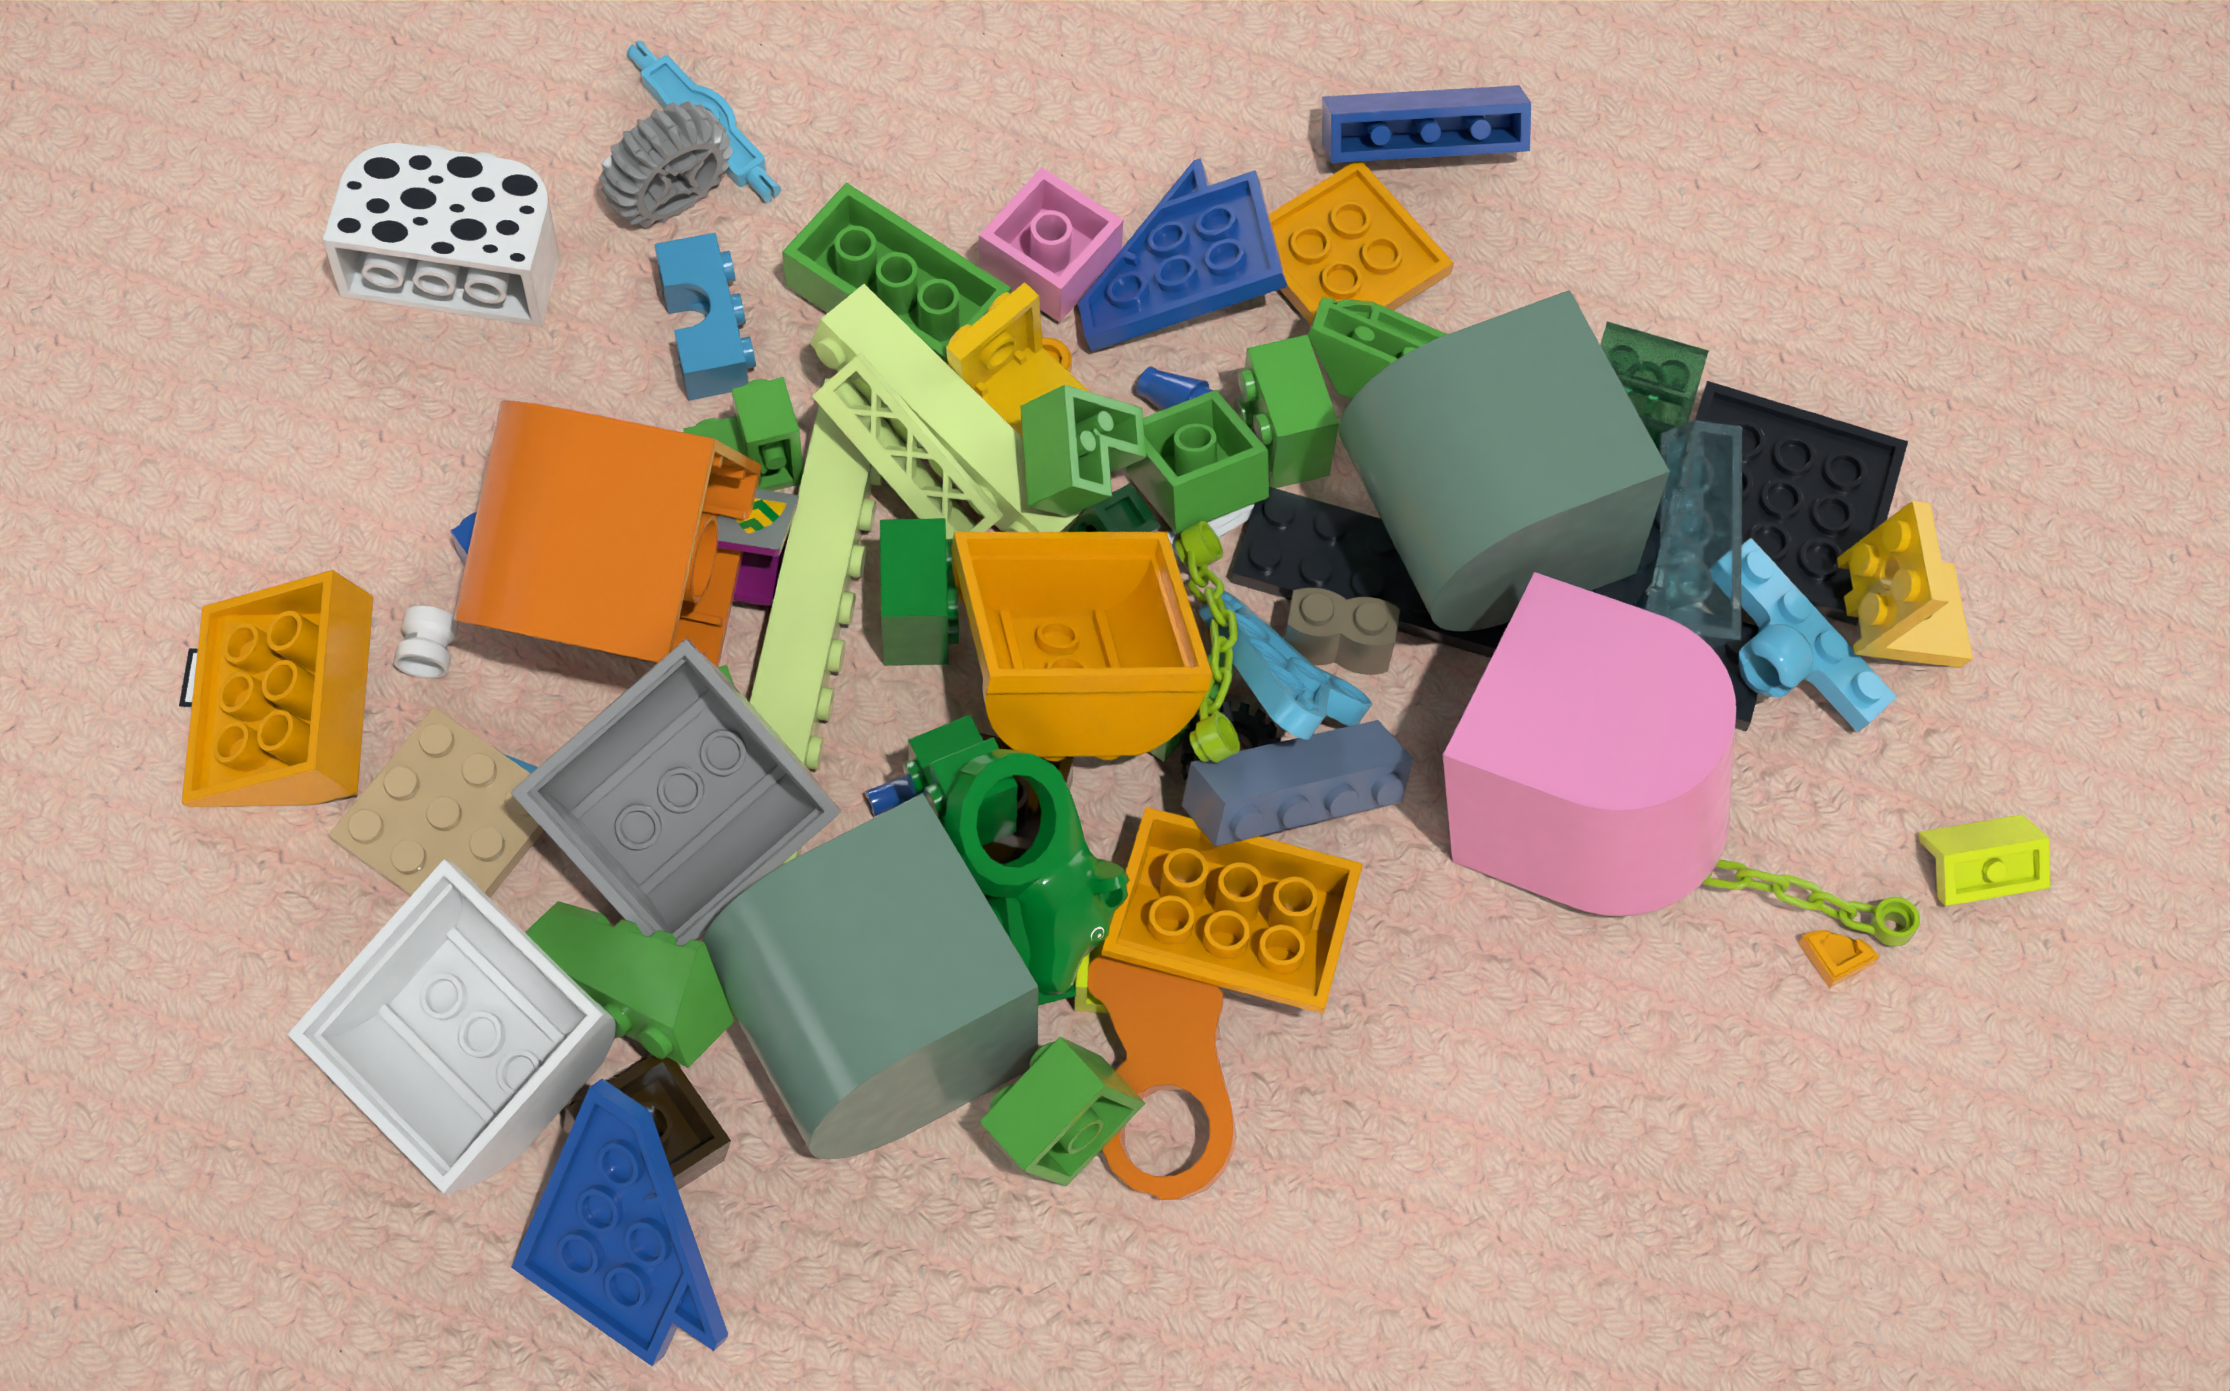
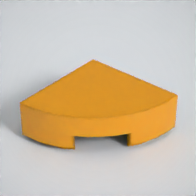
(1837, 955)

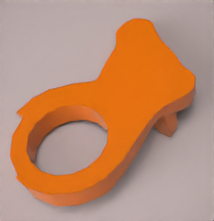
(1169, 1045)

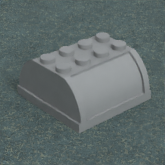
(676, 797)

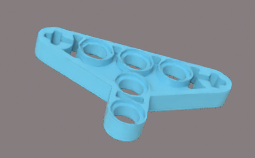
(1284, 680)

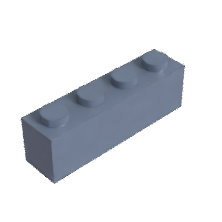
(1297, 782)

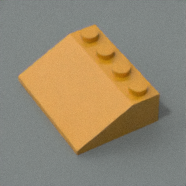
(280, 695)
(1234, 913)

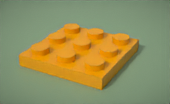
(1353, 244)

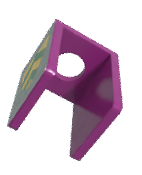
(762, 542)

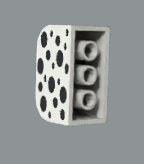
(444, 233)

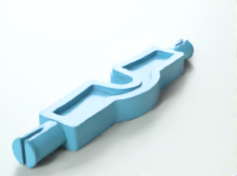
(671, 84)

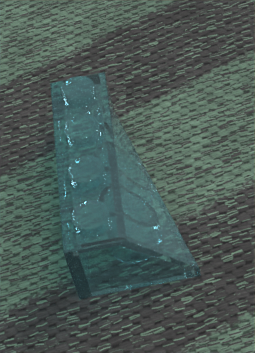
(1701, 532)

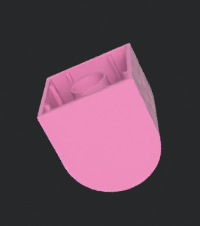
(1594, 755)

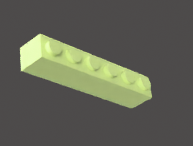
(942, 401)

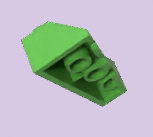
(649, 985)

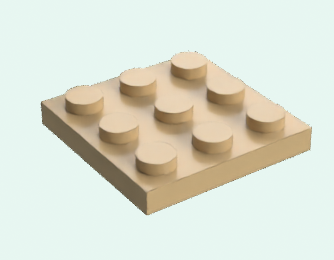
(437, 802)

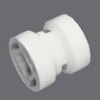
(426, 642)

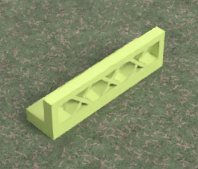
(900, 462)

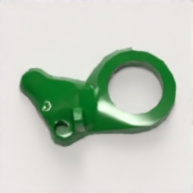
(1060, 885)

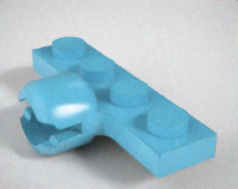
(1801, 645)

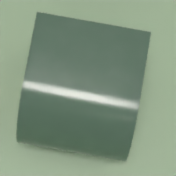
(1506, 462)
(875, 983)

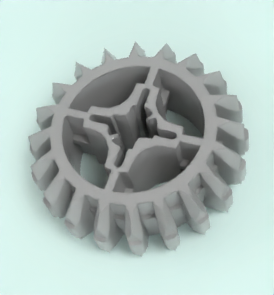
(665, 164)

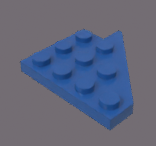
(1187, 259)
(617, 1233)

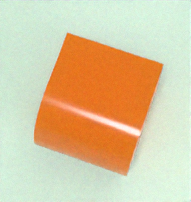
(605, 534)

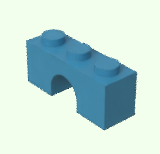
(697, 280)

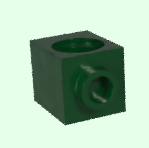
(1120, 513)

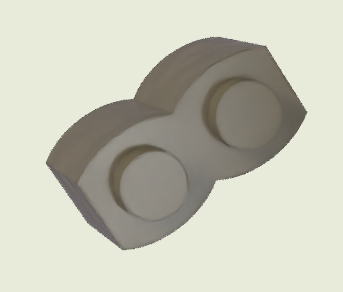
(1349, 632)

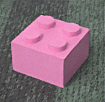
(1051, 242)

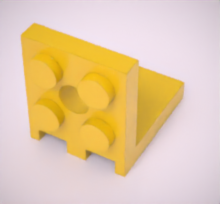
(1006, 356)
(1906, 594)

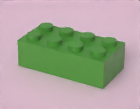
(908, 270)

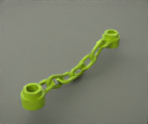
(1214, 734)
(1891, 908)

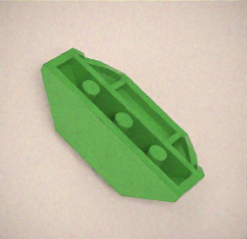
(1362, 339)

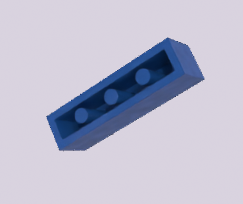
(1426, 123)

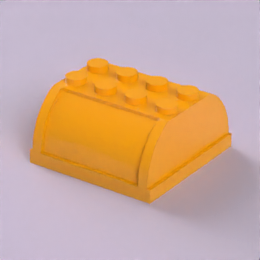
(1081, 639)

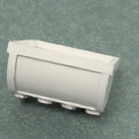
(456, 1033)

